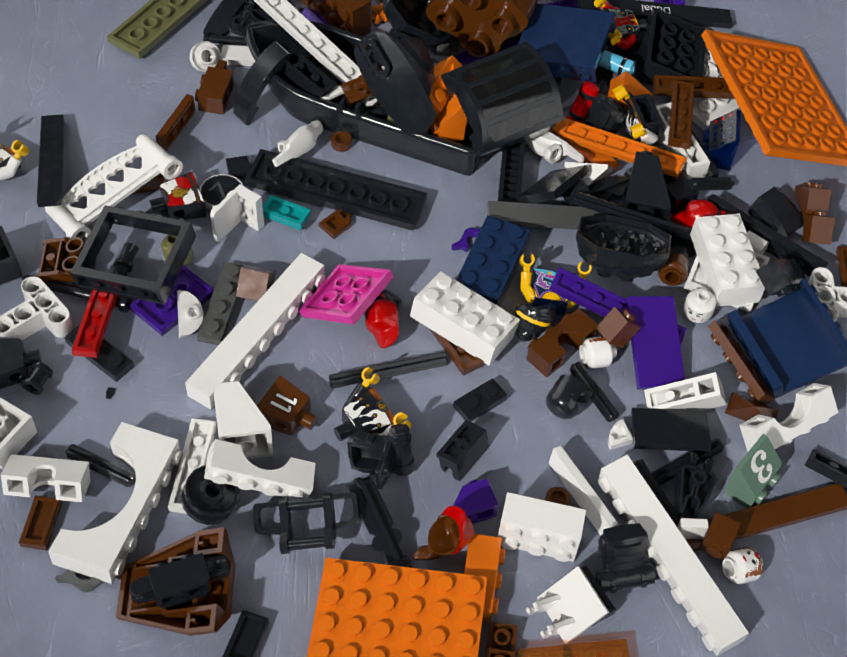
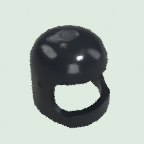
(564, 397)

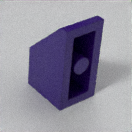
(477, 501)

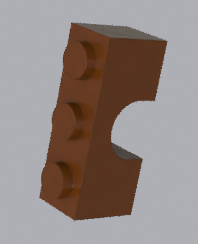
(546, 351)

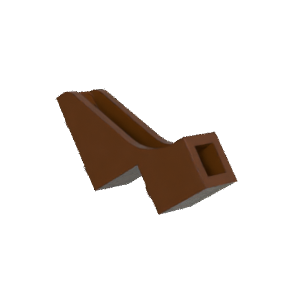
(814, 206)

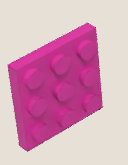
(346, 294)

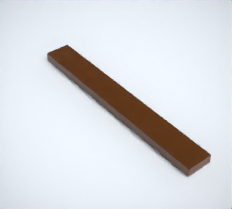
(784, 512)

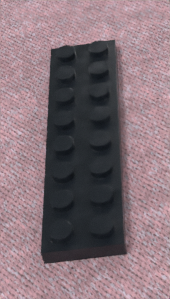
(337, 190)

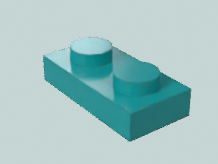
(286, 212)

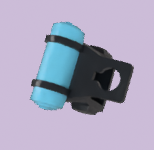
(611, 66)

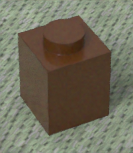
(619, 327)
(720, 536)

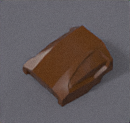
(59, 258)

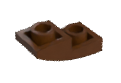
(501, 640)

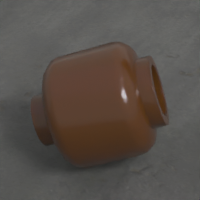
(675, 269)

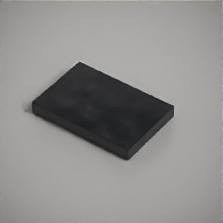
(553, 184)
(670, 429)

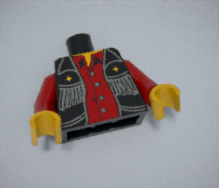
(626, 26)

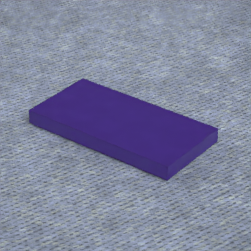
(657, 342)

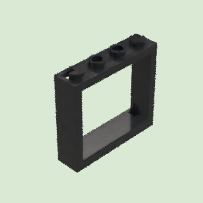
(128, 286)

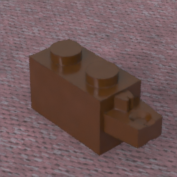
(215, 88)

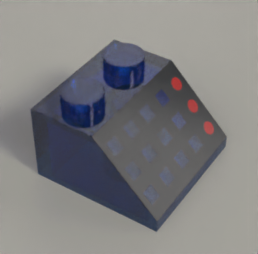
(723, 139)

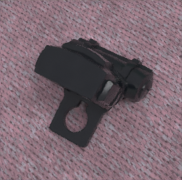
(382, 453)
(623, 558)

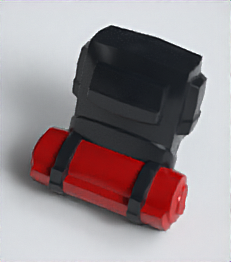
(596, 109)

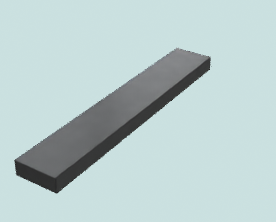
(539, 214)

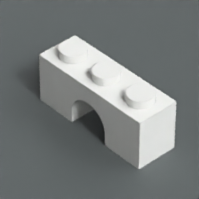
(26, 473)

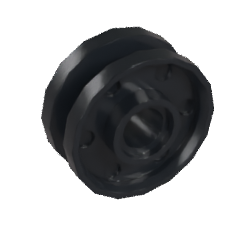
(205, 508)

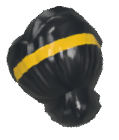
(532, 320)

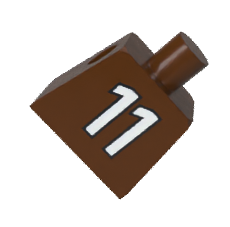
(286, 407)

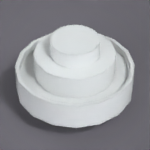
(204, 55)

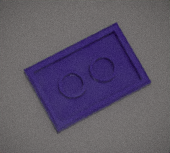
(165, 317)

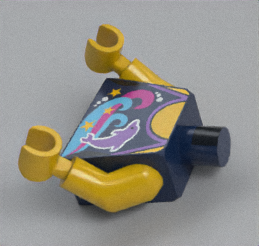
(535, 287)

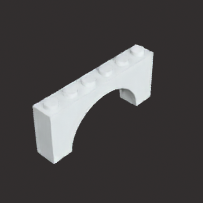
(103, 549)

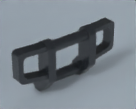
(286, 506)

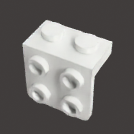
(238, 206)

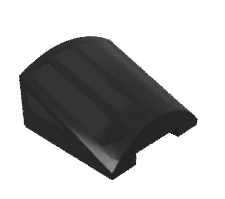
(506, 97)

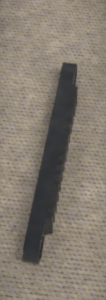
(511, 173)

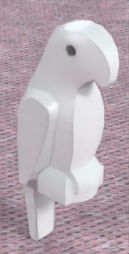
(299, 142)
(553, 148)

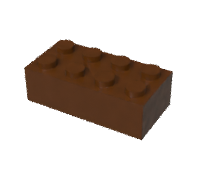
(344, 14)

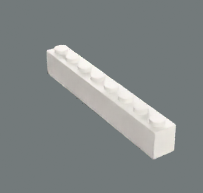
(256, 329)
(673, 557)

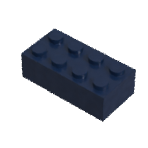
(494, 259)

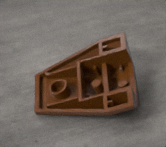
(192, 617)

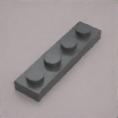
(220, 306)

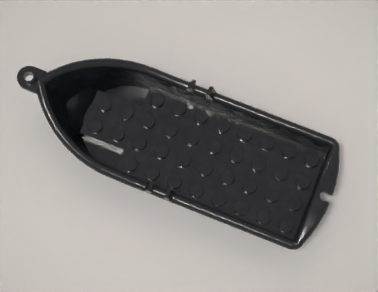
(338, 114)

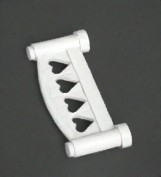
(154, 161)

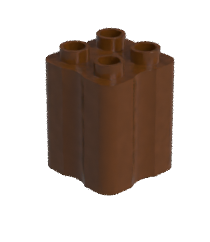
(481, 23)

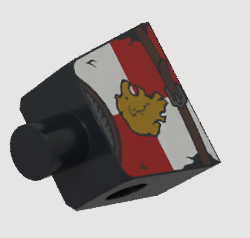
(180, 198)

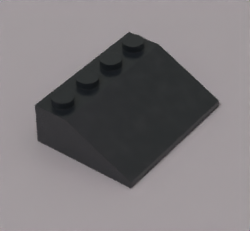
(670, 48)

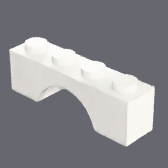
(812, 407)
(229, 466)

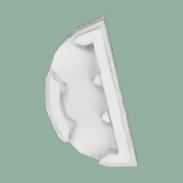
(189, 313)

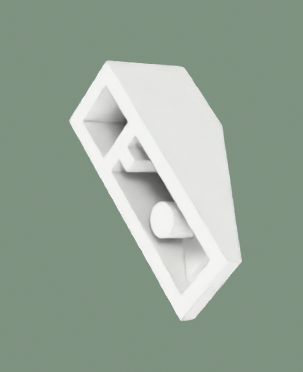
(689, 394)

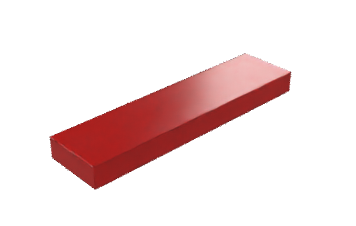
(94, 324)

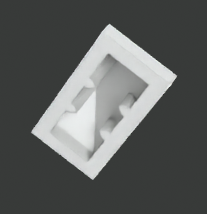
(596, 171)

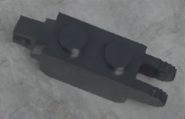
(179, 580)

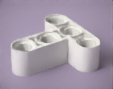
(833, 296)
(38, 311)

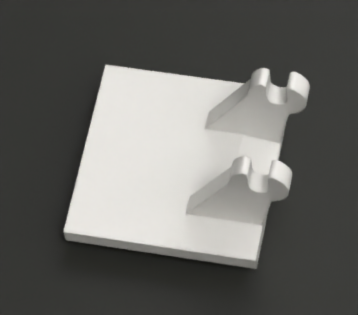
(570, 605)

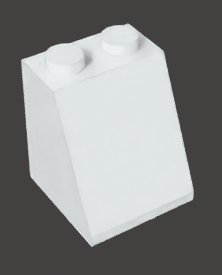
(241, 420)

